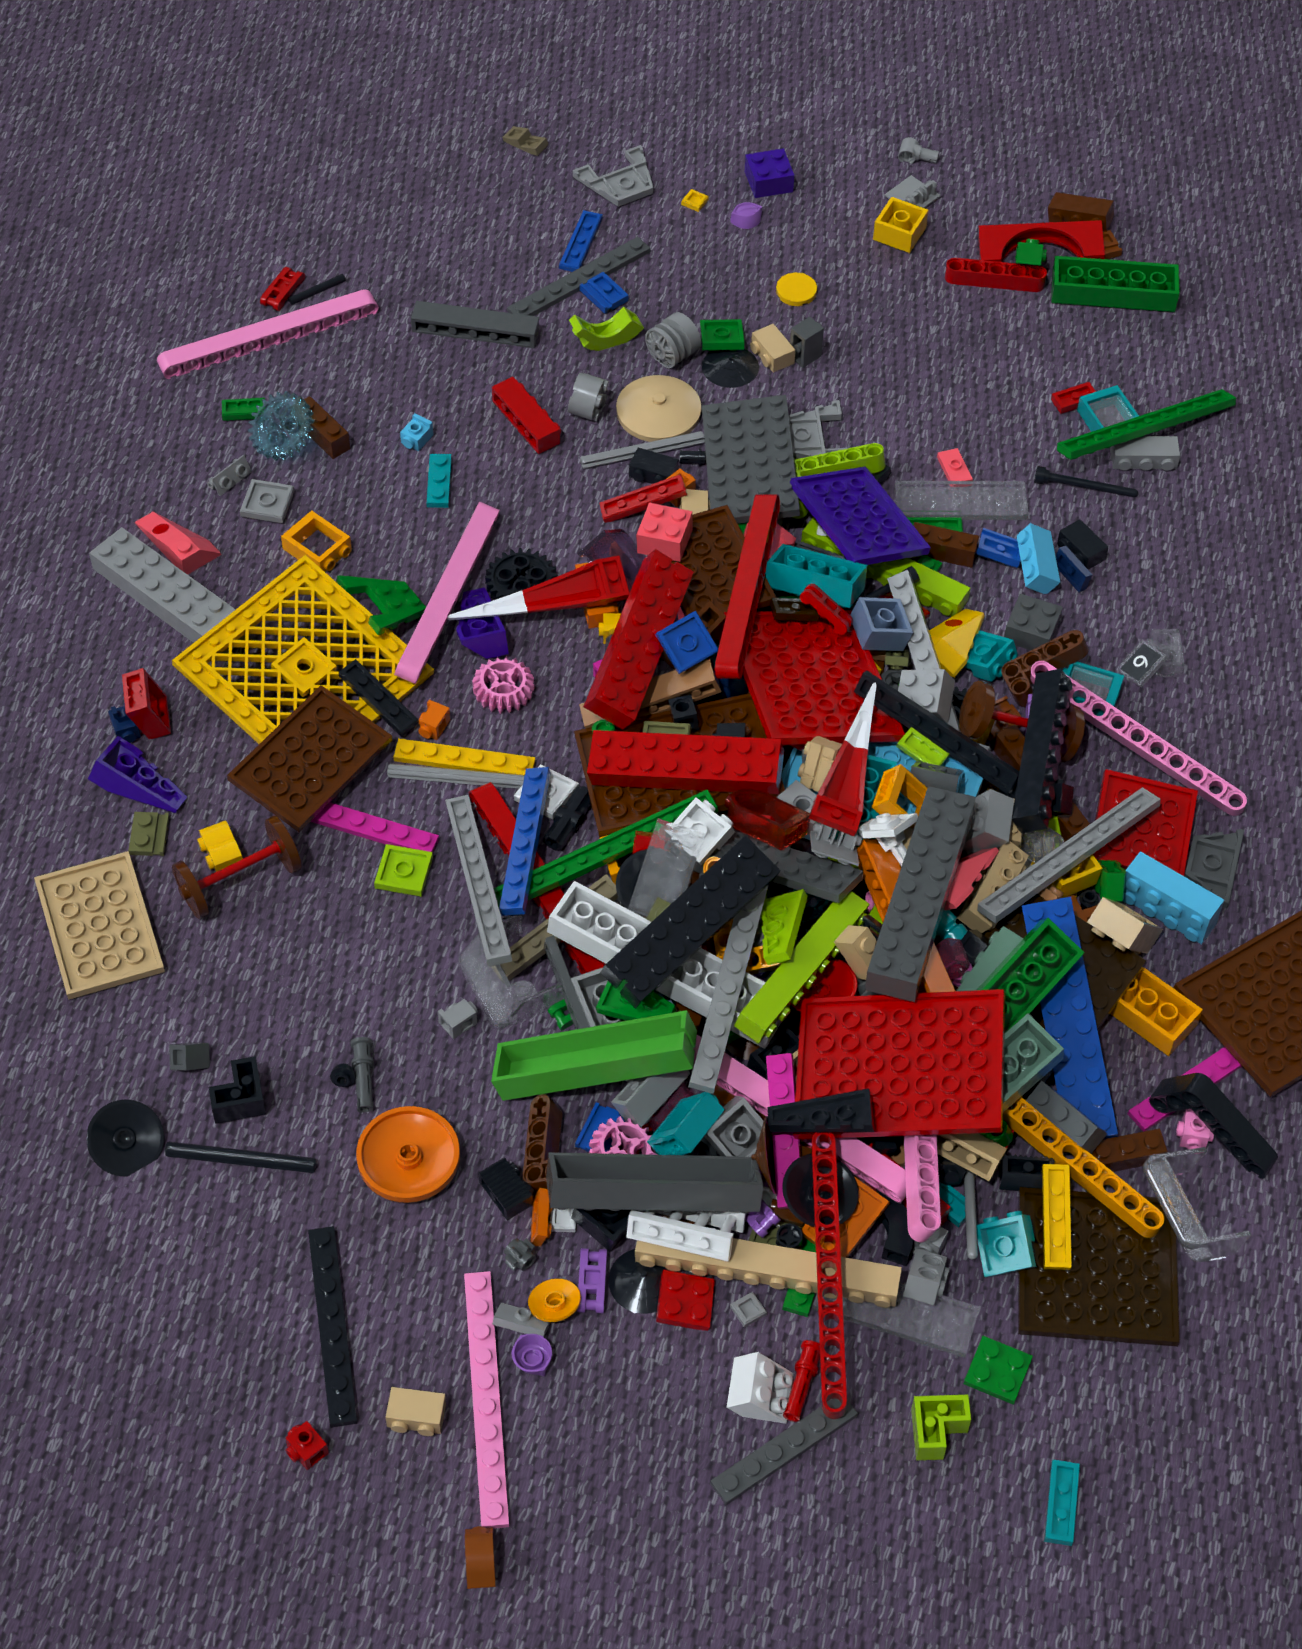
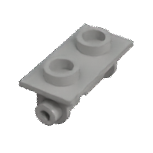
(230, 475)

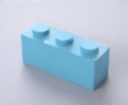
(1038, 559)

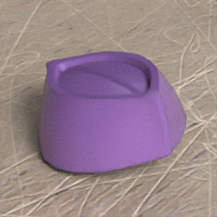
(746, 215)
(532, 1354)

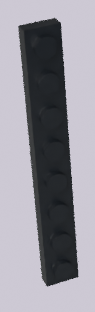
(939, 732)
(332, 1327)

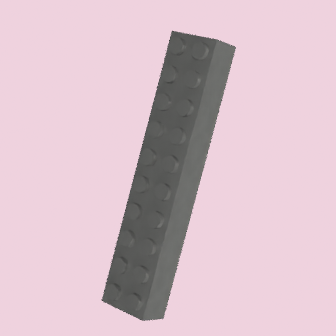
(920, 894)

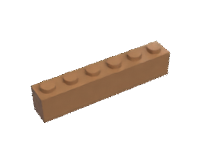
(698, 681)

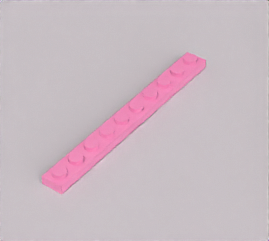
(486, 1401)

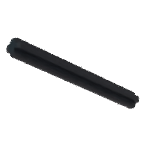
(240, 1157)

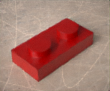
(1069, 398)

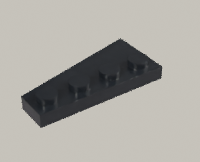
(830, 1113)

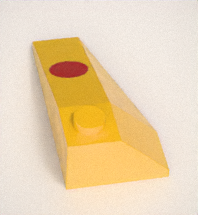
(955, 638)

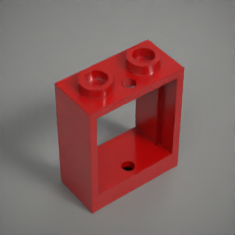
(146, 704)

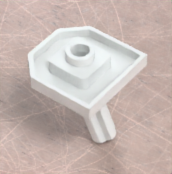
(889, 832)

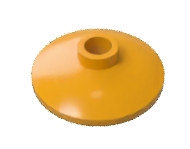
(552, 1292)

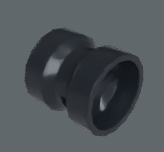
(789, 1234)

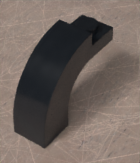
(898, 1241)

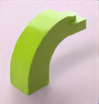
(613, 332)

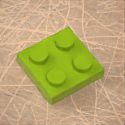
(403, 870)

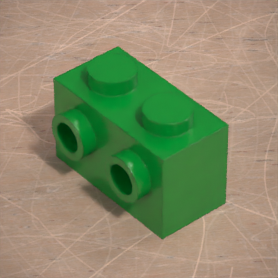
(1030, 252)

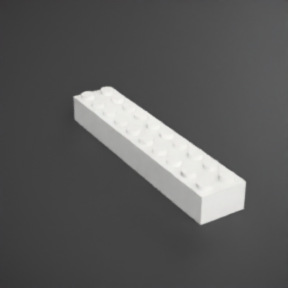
(606, 927)

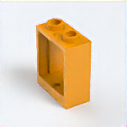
(306, 527)
(892, 783)

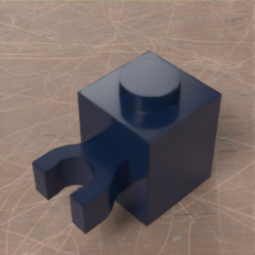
(123, 725)

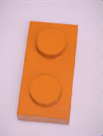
(540, 1210)

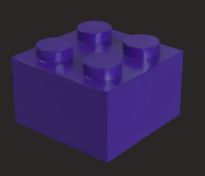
(769, 173)

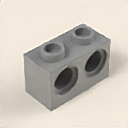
(926, 1277)

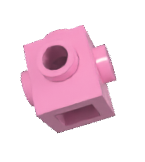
(1193, 1131)

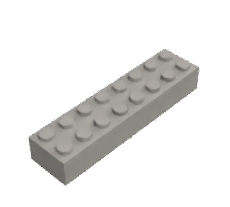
(159, 585)

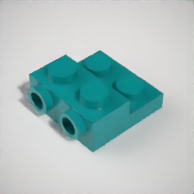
(990, 655)
(1006, 1244)

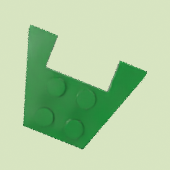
(391, 597)

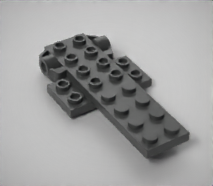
(801, 869)

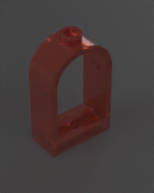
(746, 813)

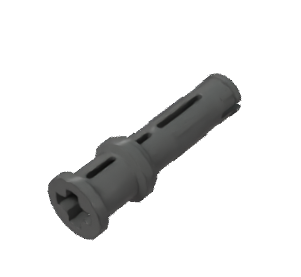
(362, 1065)

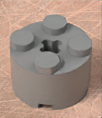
(588, 396)

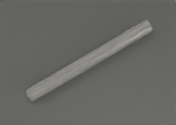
(628, 452)
(454, 776)

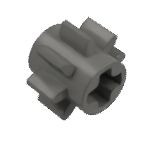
(520, 1254)

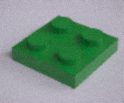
(722, 334)
(998, 1370)

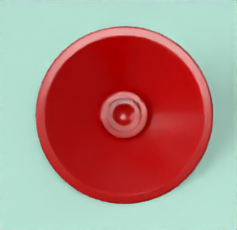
(835, 981)

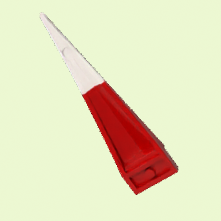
(583, 587)
(842, 791)

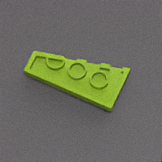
(781, 924)

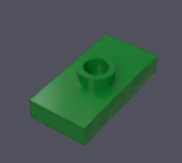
(240, 408)

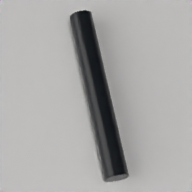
(316, 289)

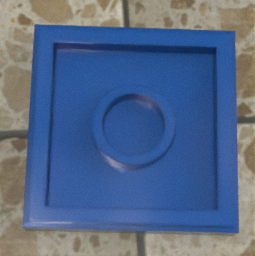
(687, 642)

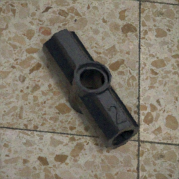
(568, 819)

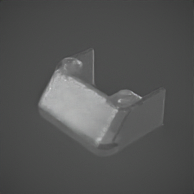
(501, 1001)
(1161, 1175)

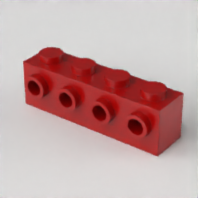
(526, 415)

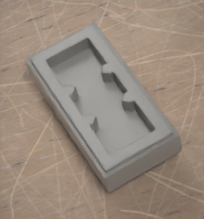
(519, 1320)

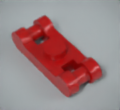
(282, 287)
(827, 608)

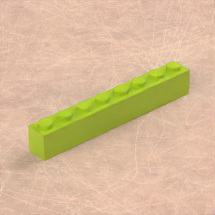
(932, 590)
(799, 972)

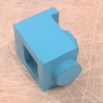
(416, 432)

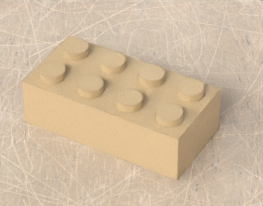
(1124, 926)

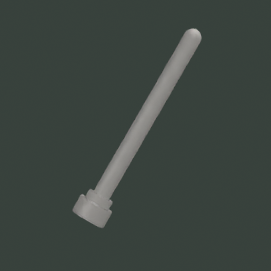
(970, 1212)

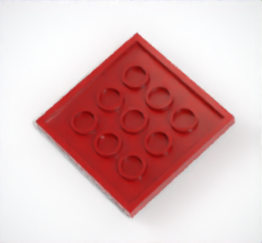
(1160, 834)

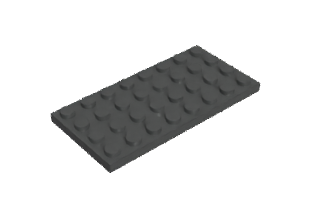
(749, 454)

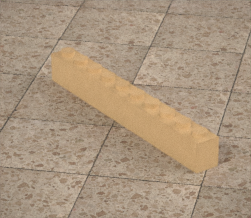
(781, 1269)

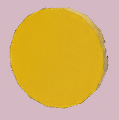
(796, 289)

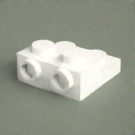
(701, 817)

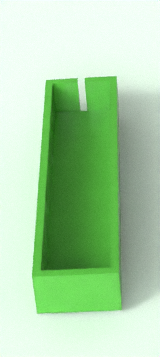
(594, 1055)

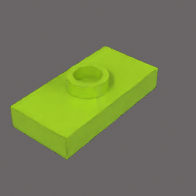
(921, 748)

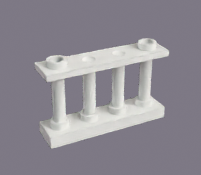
(685, 1236)

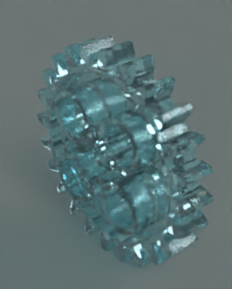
(296, 414)

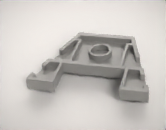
(623, 184)
(807, 430)

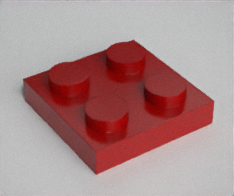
(685, 1300)

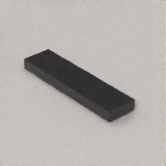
(378, 698)

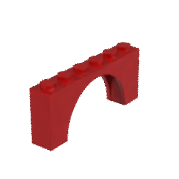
(1079, 237)

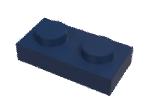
(1073, 569)

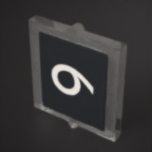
(1142, 663)

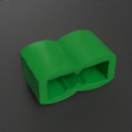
(1111, 880)

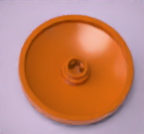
(408, 1154)

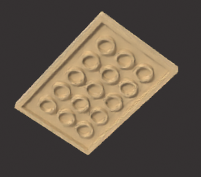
(99, 925)

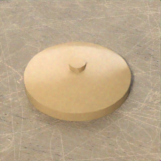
(658, 408)

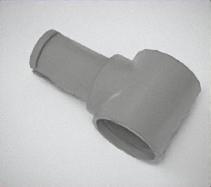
(912, 151)

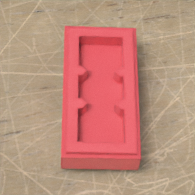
(954, 465)

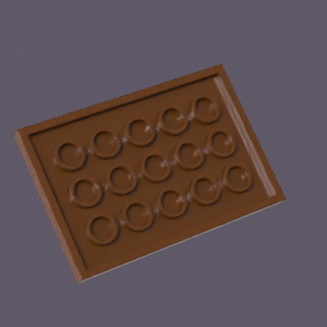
(714, 557)
(309, 758)

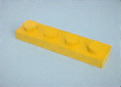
(1056, 1216)

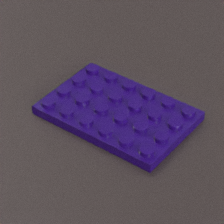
(859, 516)

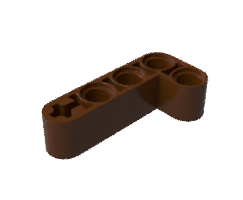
(1057, 652)
(542, 1138)

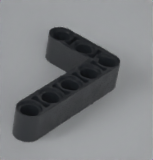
(1220, 1115)

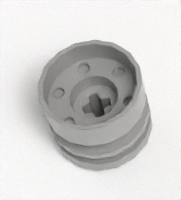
(673, 340)

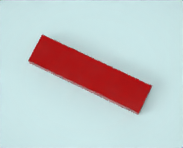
(639, 499)

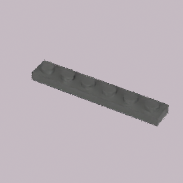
(779, 1452)

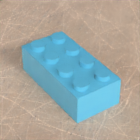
(1171, 898)

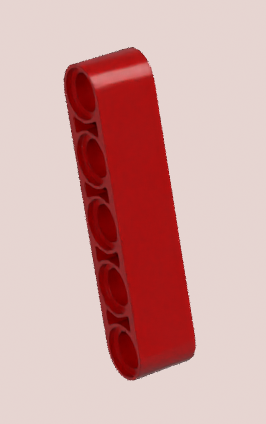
(995, 274)

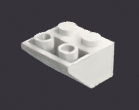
(759, 1388)

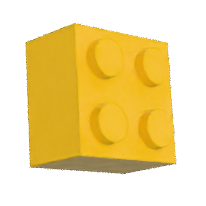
(900, 224)

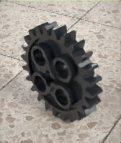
(517, 572)

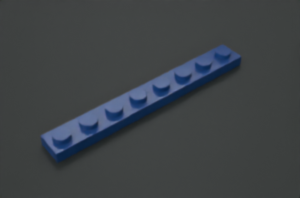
(525, 841)

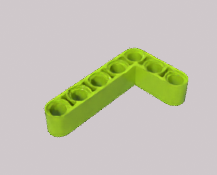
(866, 456)

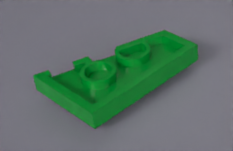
(615, 1005)

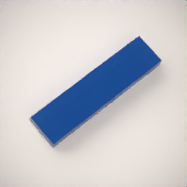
(580, 241)

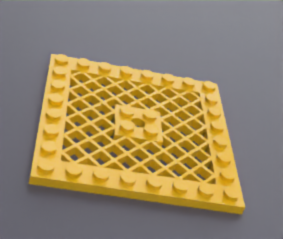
(304, 579)

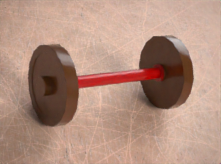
(979, 710)
(281, 845)

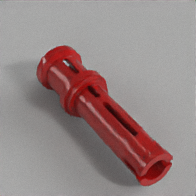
(805, 1369)

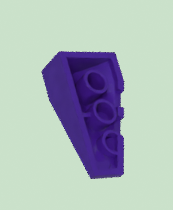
(482, 634)
(128, 774)

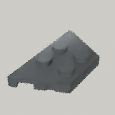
(1214, 862)

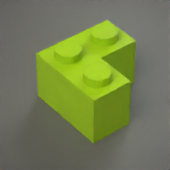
(936, 1417)

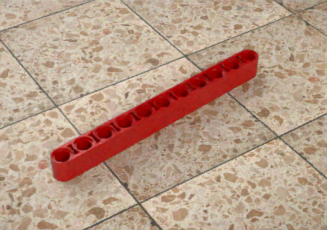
(747, 587)
(502, 825)
(832, 1283)

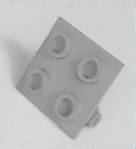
(915, 192)
(825, 846)

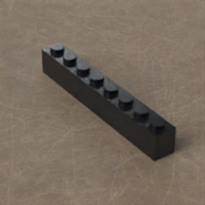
(1041, 751)

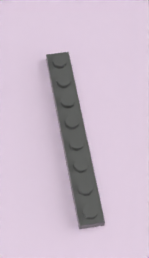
(571, 283)

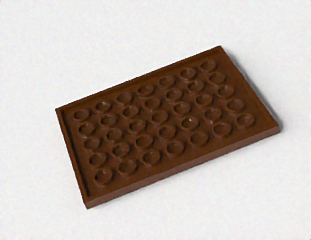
(621, 806)
(1256, 1003)

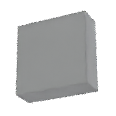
(748, 1309)

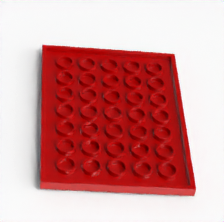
(806, 681)
(926, 1061)

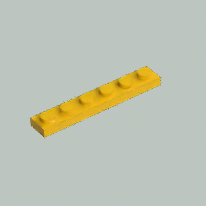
(460, 758)

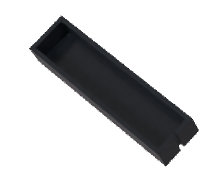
(690, 921)

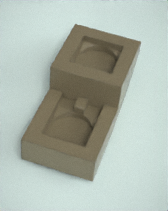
(523, 140)

